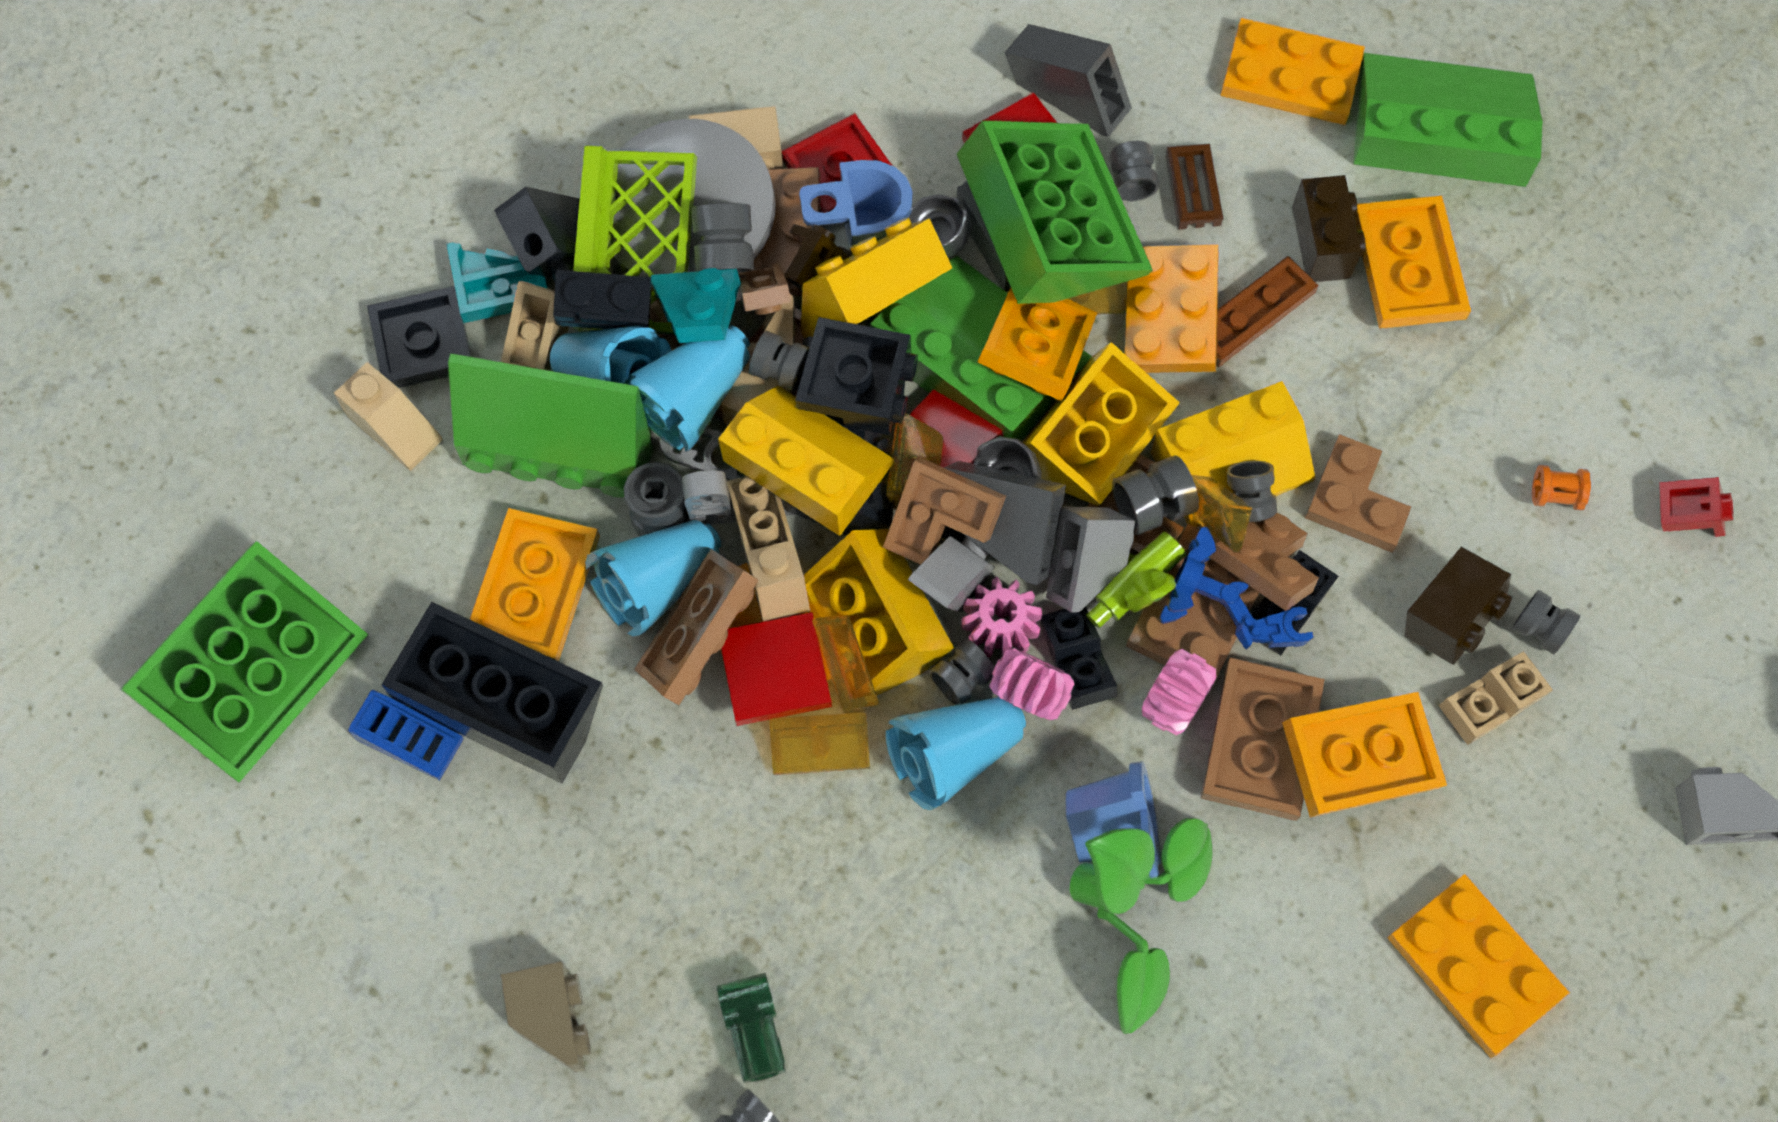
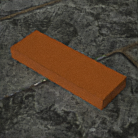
(1261, 307)

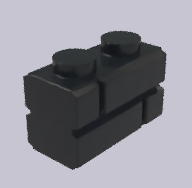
(601, 300)

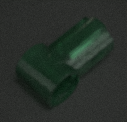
(749, 1015)

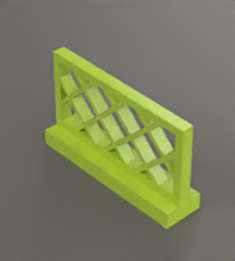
(599, 206)

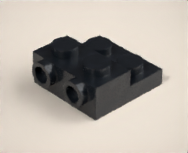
(857, 375)

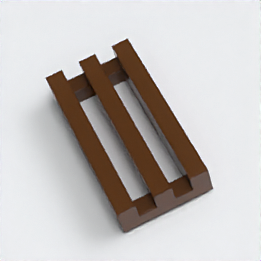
(1197, 215)

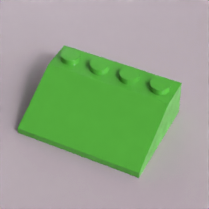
(1447, 120)
(1051, 209)
(948, 332)
(547, 424)
(244, 661)

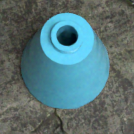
(607, 353)
(689, 385)
(649, 572)
(951, 746)

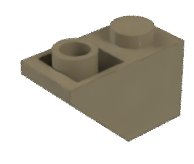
(543, 1011)

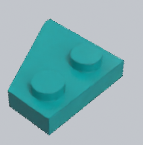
(487, 281)
(698, 302)

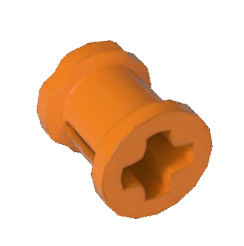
(1561, 487)

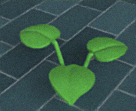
(1113, 886)

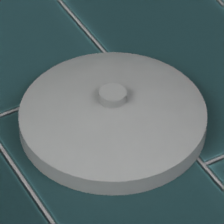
(725, 173)

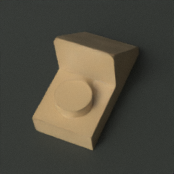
(531, 328)

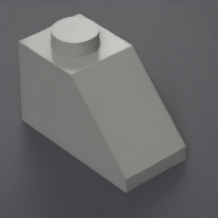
(1087, 554)
(953, 572)
(1725, 808)

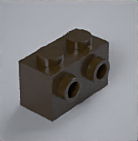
(1327, 228)
(1458, 606)

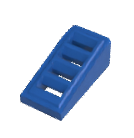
(370, 715)

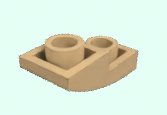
(1495, 698)

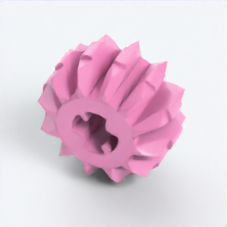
(1002, 603)
(1031, 684)
(1178, 692)

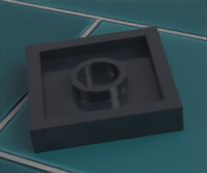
(418, 335)

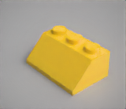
(874, 275)
(1099, 425)
(1249, 428)
(804, 458)
(887, 611)

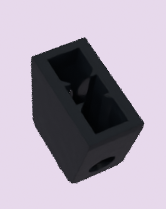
(541, 230)

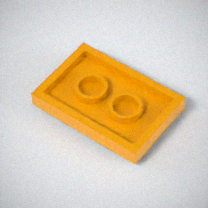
(1293, 71)
(1412, 262)
(1174, 310)
(1038, 343)
(535, 580)
(1364, 754)
(1478, 966)

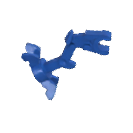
(1274, 629)

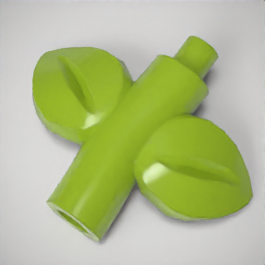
(1140, 582)

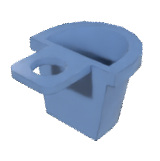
(866, 199)
(1111, 805)

